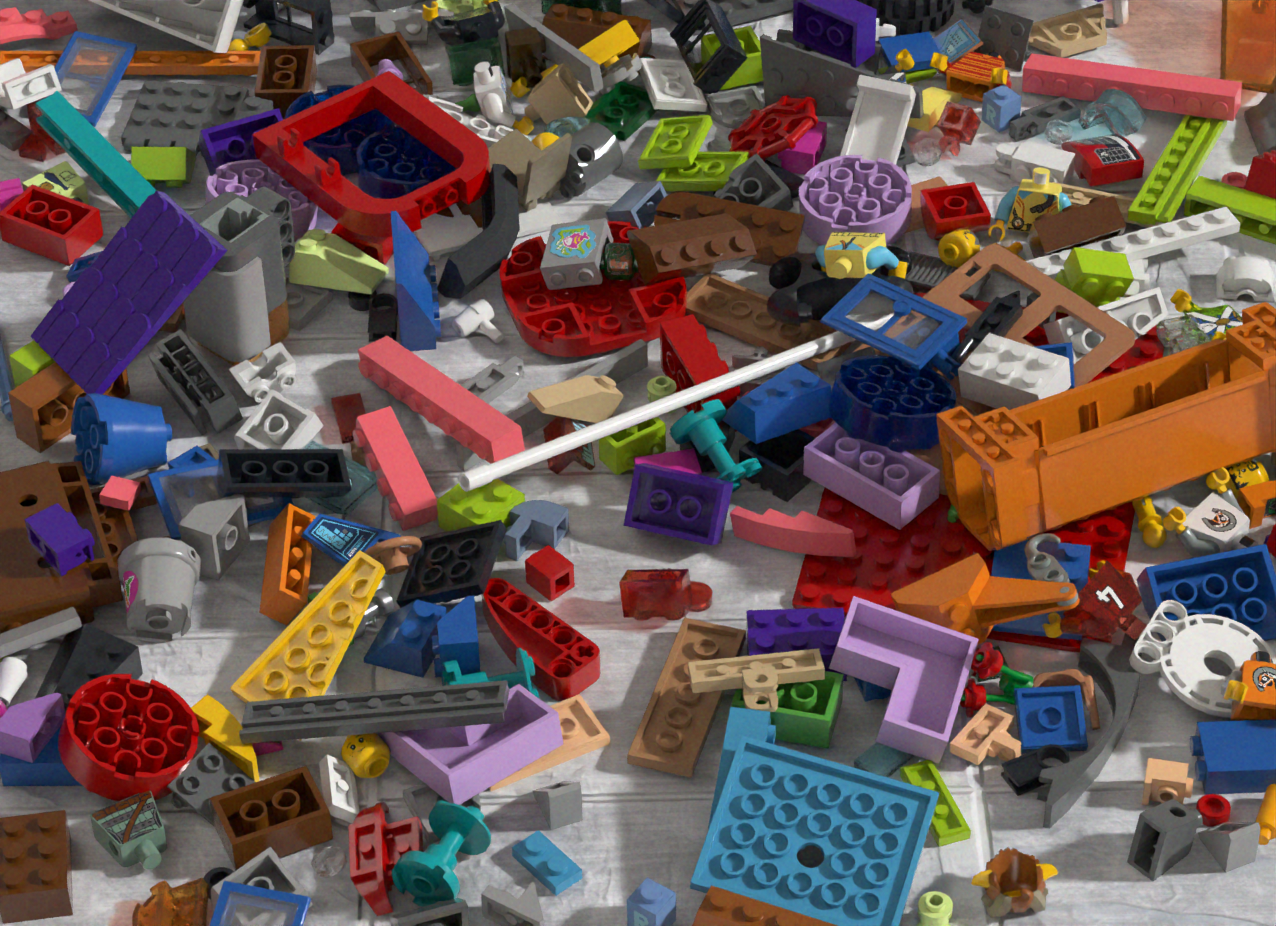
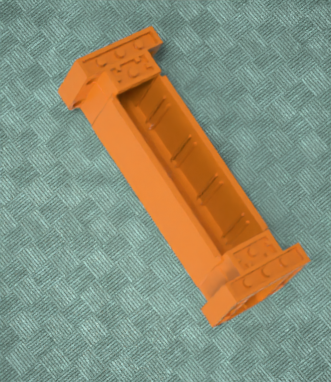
(1113, 437)

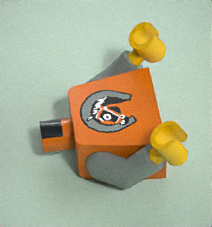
(1252, 689)

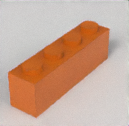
(286, 565)

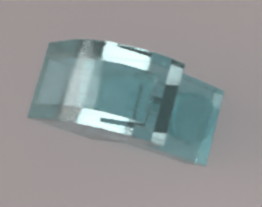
(1117, 110)

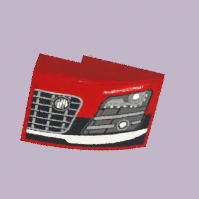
(1105, 159)

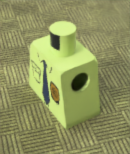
(61, 180)

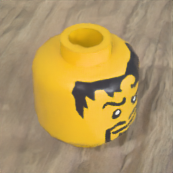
(1245, 475)

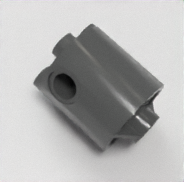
(591, 159)

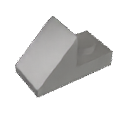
(509, 911)

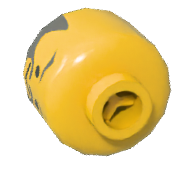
(958, 247)

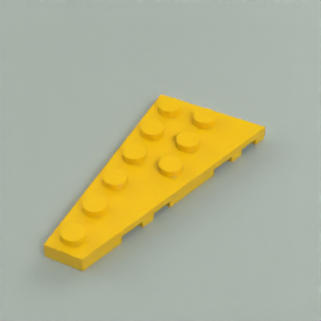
(314, 643)

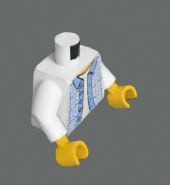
(495, 98)

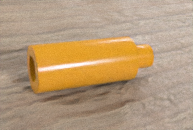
(1267, 816)

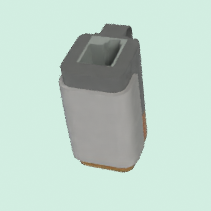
(244, 296)

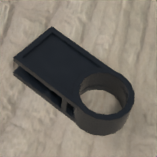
(382, 322)
(1024, 771)

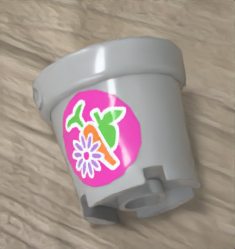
(159, 587)

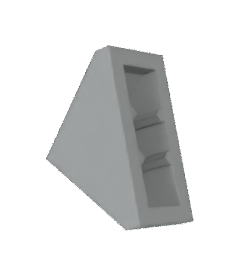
(560, 803)
(1232, 843)

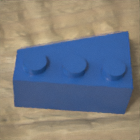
(781, 405)

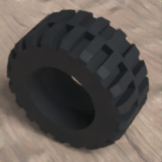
(912, 15)

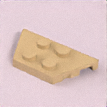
(1070, 32)

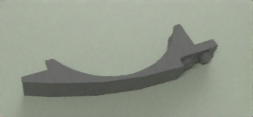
(1120, 683)

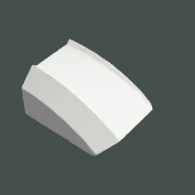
(278, 425)

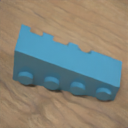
(740, 722)

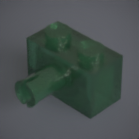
(464, 58)

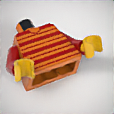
(973, 73)

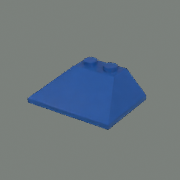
(1012, 563)

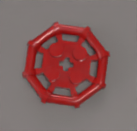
(775, 127)

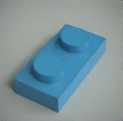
(547, 862)

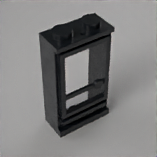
(290, 32)
(727, 57)

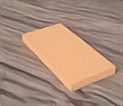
(580, 735)

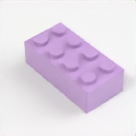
(872, 476)

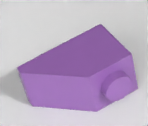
(30, 725)

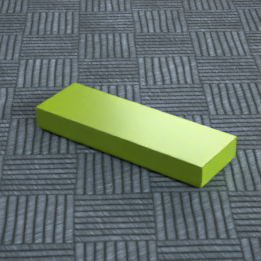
(947, 821)

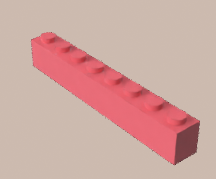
(1148, 87)
(440, 400)

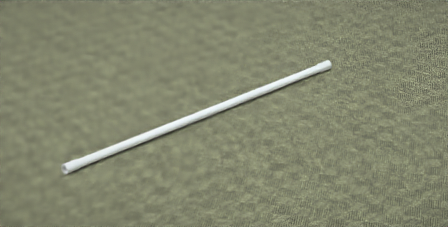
(486, 473)

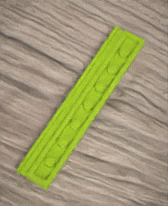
(1176, 170)

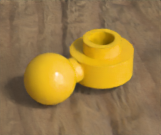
(257, 36)

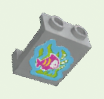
(575, 253)

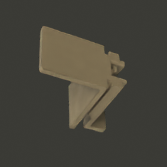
(536, 170)

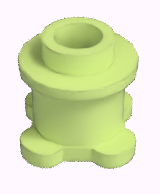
(661, 387)
(934, 909)

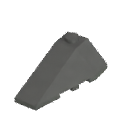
(756, 185)

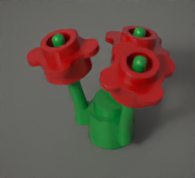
(987, 664)

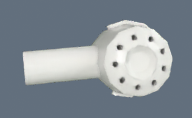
(477, 317)

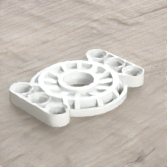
(1186, 646)

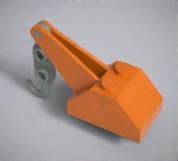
(973, 601)

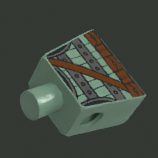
(131, 831)

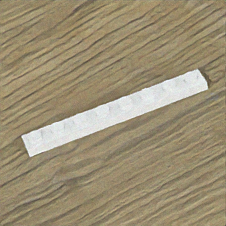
(1153, 239)

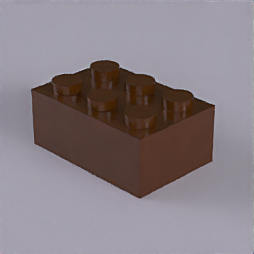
(285, 74)
(1076, 226)
(272, 813)
(35, 867)

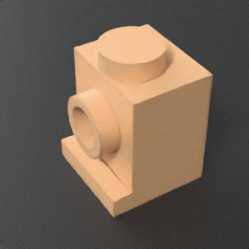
(1166, 781)

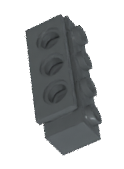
(194, 384)

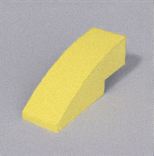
(933, 105)

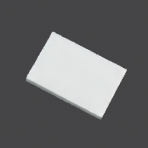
(671, 85)

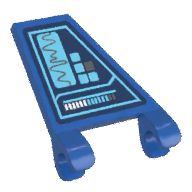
(343, 538)

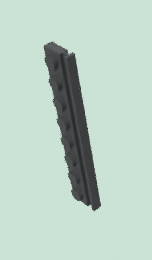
(375, 712)

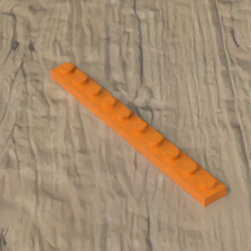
(159, 62)

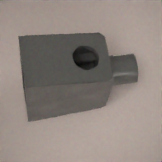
(1163, 838)

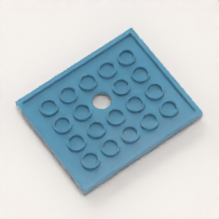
(790, 800)

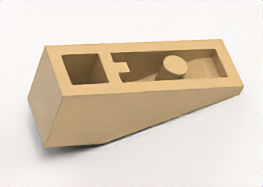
(580, 398)

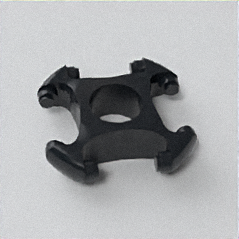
(809, 293)

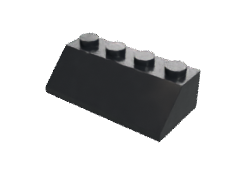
(282, 473)

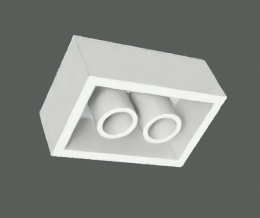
(1012, 373)

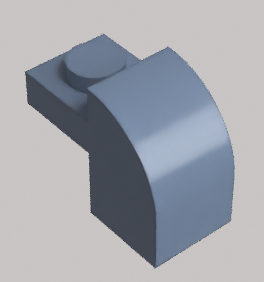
(535, 522)

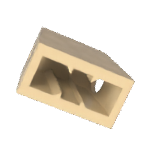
(558, 97)

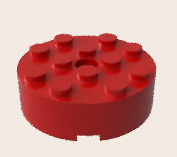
(127, 737)

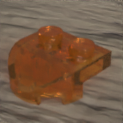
(174, 906)

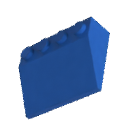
(414, 289)
(1223, 584)

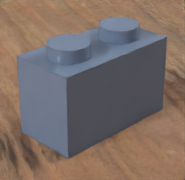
(638, 204)

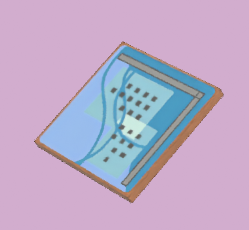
(957, 41)

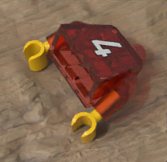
(1103, 608)

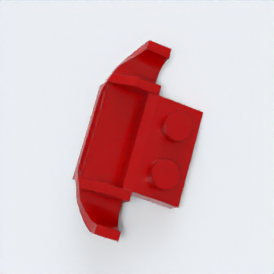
(375, 851)

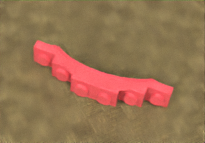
(34, 25)

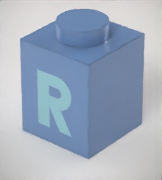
(1000, 107)
(651, 905)

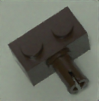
(524, 55)

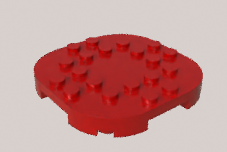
(585, 317)

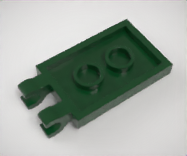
(622, 110)

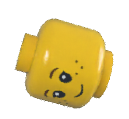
(366, 754)

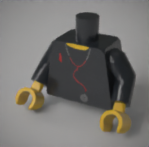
(466, 26)

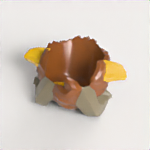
(1014, 883)

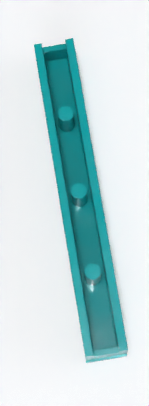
(93, 153)

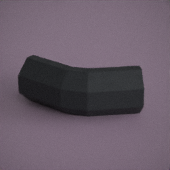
(486, 251)

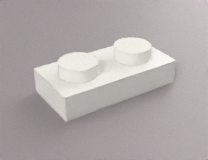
(339, 788)

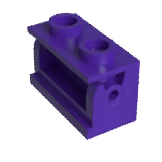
(59, 538)

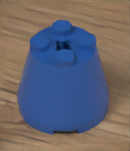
(118, 437)

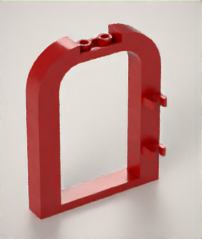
(283, 152)

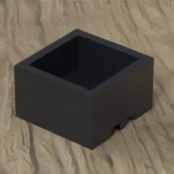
(781, 463)

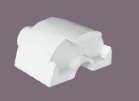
(1245, 276)
(272, 371)

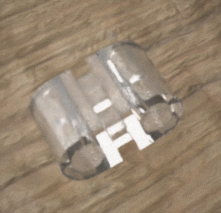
(1180, 333)

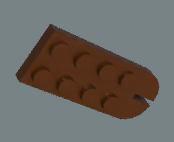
(772, 230)

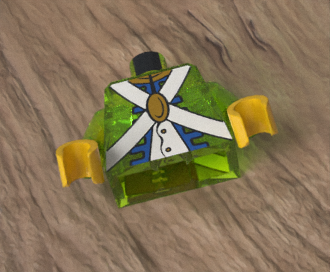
(1212, 320)

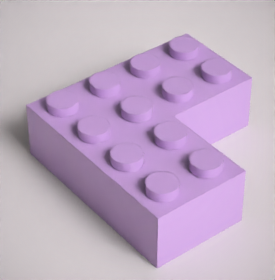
(920, 666)
(475, 757)

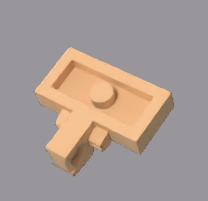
(986, 736)

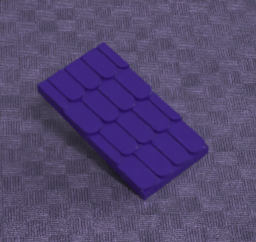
(127, 293)

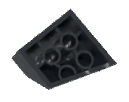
(86, 656)

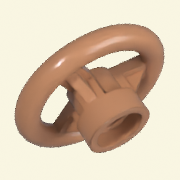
(392, 555)

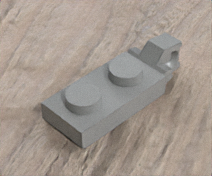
(495, 379)

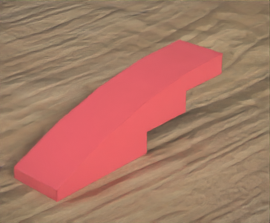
(800, 534)

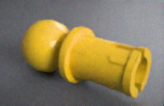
(1150, 523)

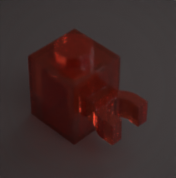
(958, 126)

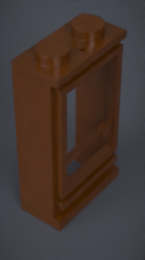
(392, 47)

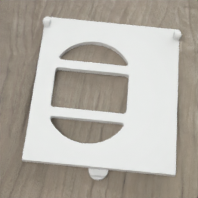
(449, 234)

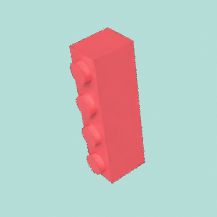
(396, 468)

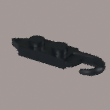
(996, 319)

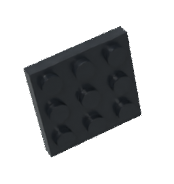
(452, 564)

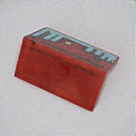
(583, 455)

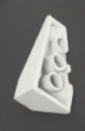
(1136, 312)

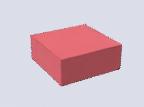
(120, 493)

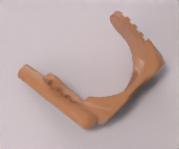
(1073, 677)

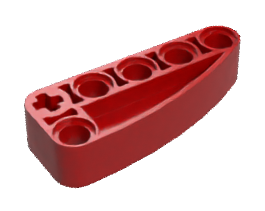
(561, 655)

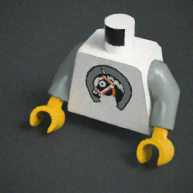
(1214, 524)

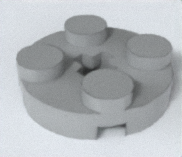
(623, 69)

